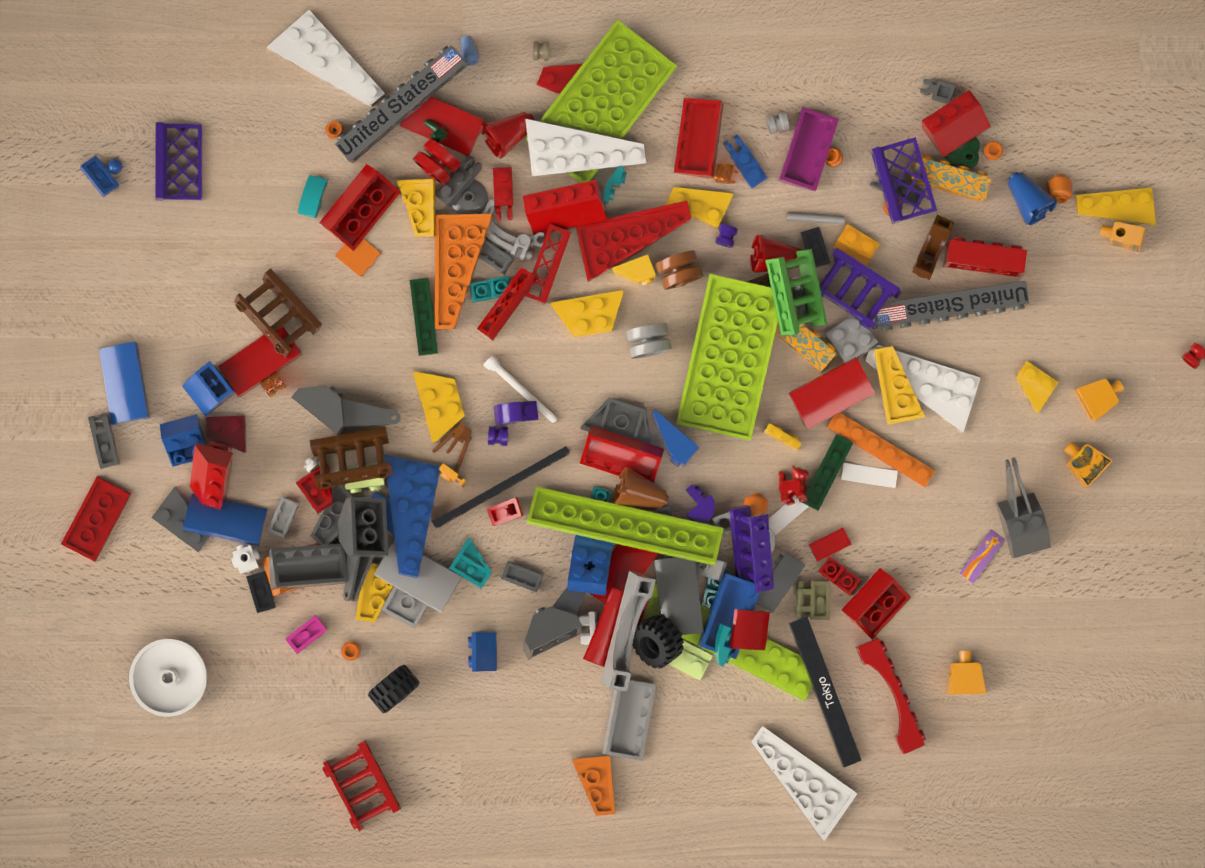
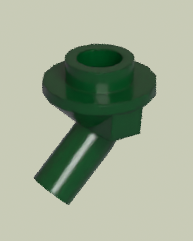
(439, 133)

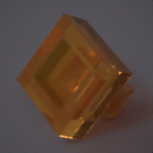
(723, 173)

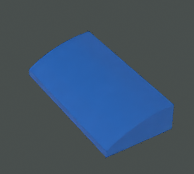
(124, 383)
(231, 522)
(731, 595)

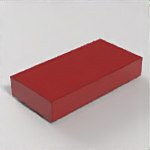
(830, 544)

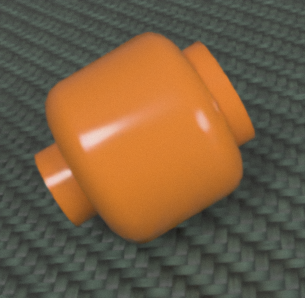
(1060, 188)
(757, 504)

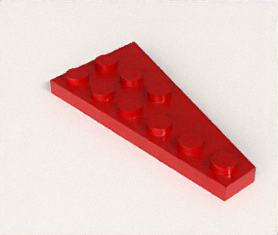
(622, 236)

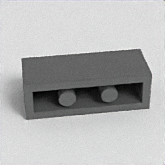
(784, 576)

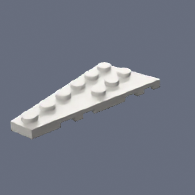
(568, 150)
(938, 387)

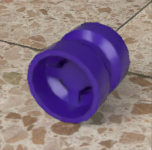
(726, 235)
(502, 436)

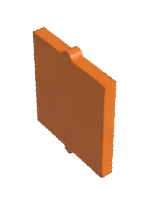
(360, 258)

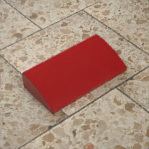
(462, 126)
(698, 137)
(256, 363)
(831, 393)
(614, 452)
(622, 561)
(601, 639)

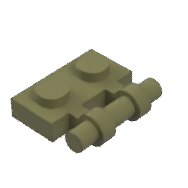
(819, 600)

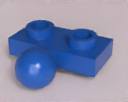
(100, 175)

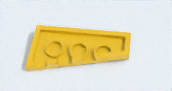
(1124, 205)
(896, 391)

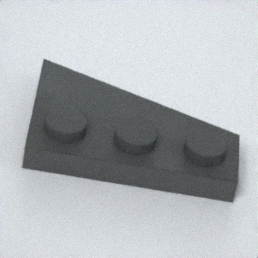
(172, 516)
(327, 526)

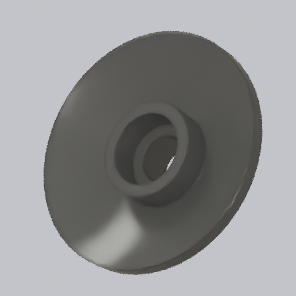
(476, 204)

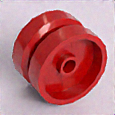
(435, 163)

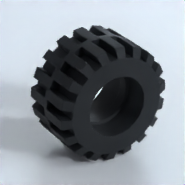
(657, 641)
(393, 688)

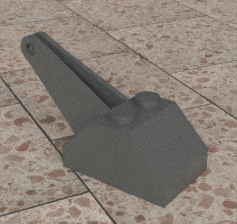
(341, 413)
(1022, 517)
(363, 537)
(555, 624)

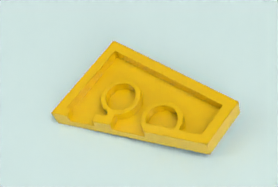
(420, 204)

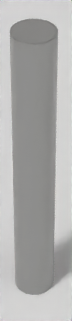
(815, 218)

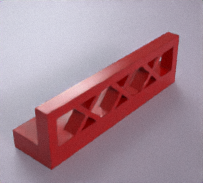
(555, 262)
(506, 304)

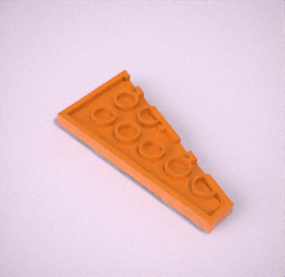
(457, 251)

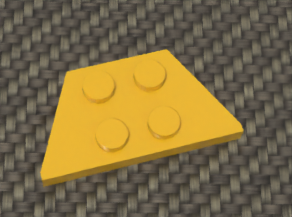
(590, 313)
(440, 403)

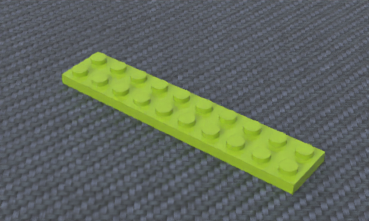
(625, 526)
(772, 665)

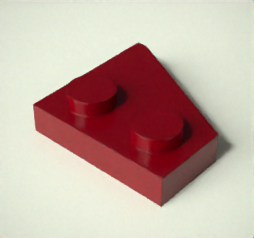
(228, 430)

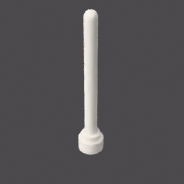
(493, 364)

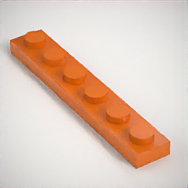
(881, 449)

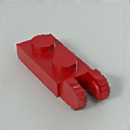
(503, 191)

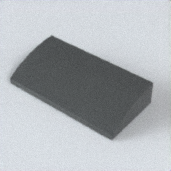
(307, 566)
(679, 594)

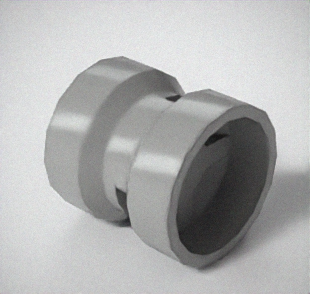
(777, 123)

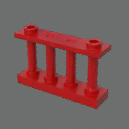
(381, 786)

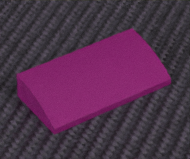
(808, 149)

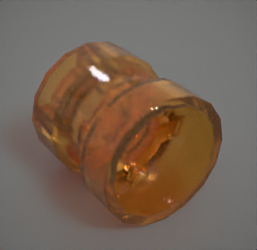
(270, 388)

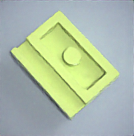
(692, 661)

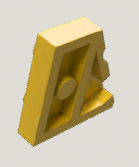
(1036, 385)

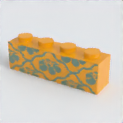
(954, 180)
(809, 346)

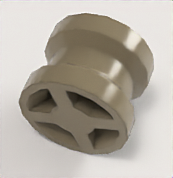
(541, 51)

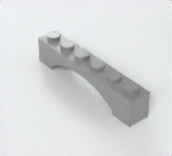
(617, 666)

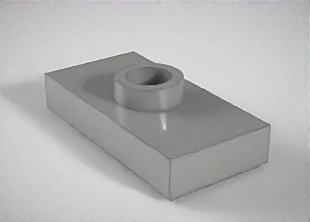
(283, 517)
(715, 572)

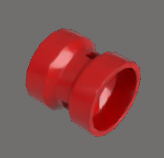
(1194, 356)

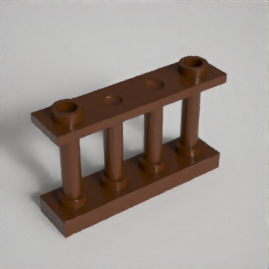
(284, 296)
(346, 442)

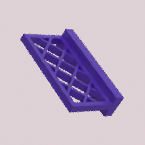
(161, 161)
(887, 185)

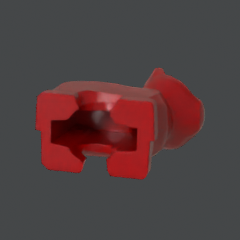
(793, 487)

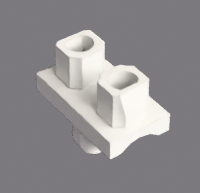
(588, 620)

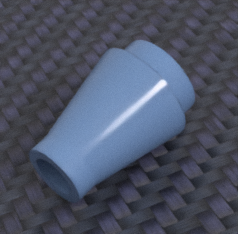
(469, 51)

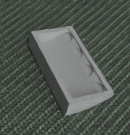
(432, 587)
(629, 721)

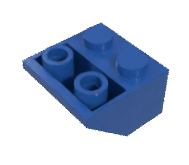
(208, 388)
(180, 438)
(483, 651)

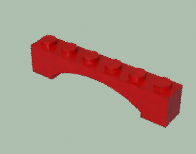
(908, 735)

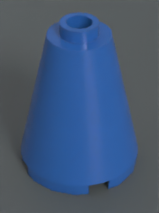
(1030, 198)

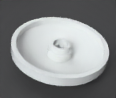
(168, 677)

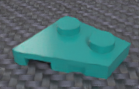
(470, 565)

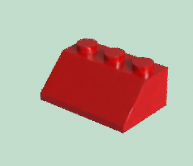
(955, 123)
(211, 475)
(876, 603)

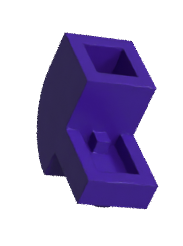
(515, 412)
(705, 509)

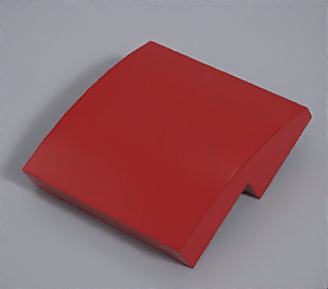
(749, 629)

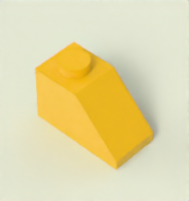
(636, 271)

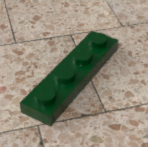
(423, 316)
(827, 472)

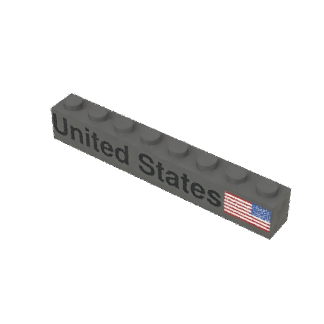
(401, 104)
(952, 304)

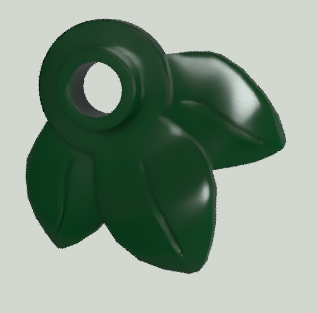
(958, 156)

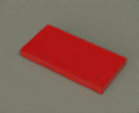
(96, 519)

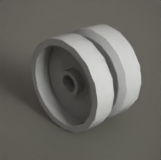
(649, 341)

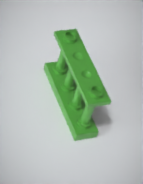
(782, 293)

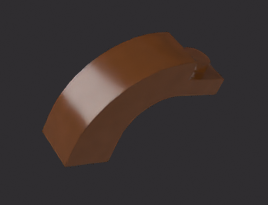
(932, 247)

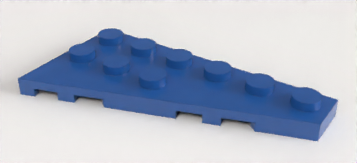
(411, 504)

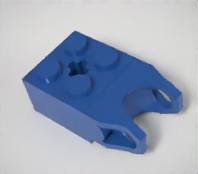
(589, 565)

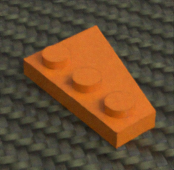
(597, 781)

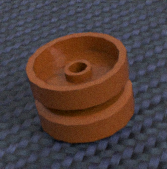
(679, 268)

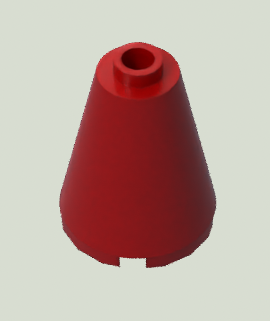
(505, 133)
(769, 248)

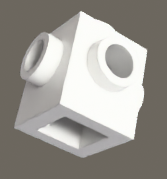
(252, 562)

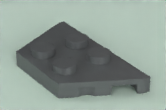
(620, 419)

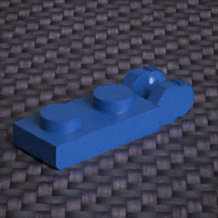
(746, 163)

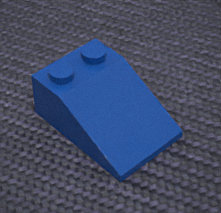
(676, 443)

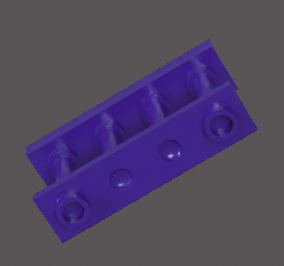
(873, 280)
(752, 547)

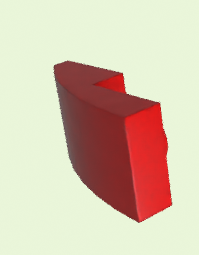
(839, 576)

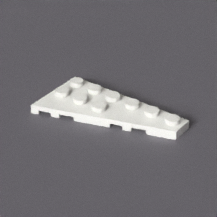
(318, 52)
(812, 788)

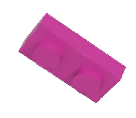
(306, 634)

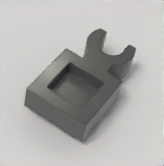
(942, 91)

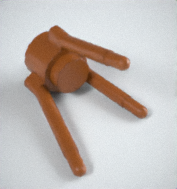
(462, 434)

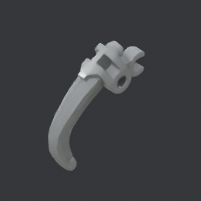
(517, 247)

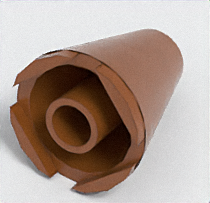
(638, 491)

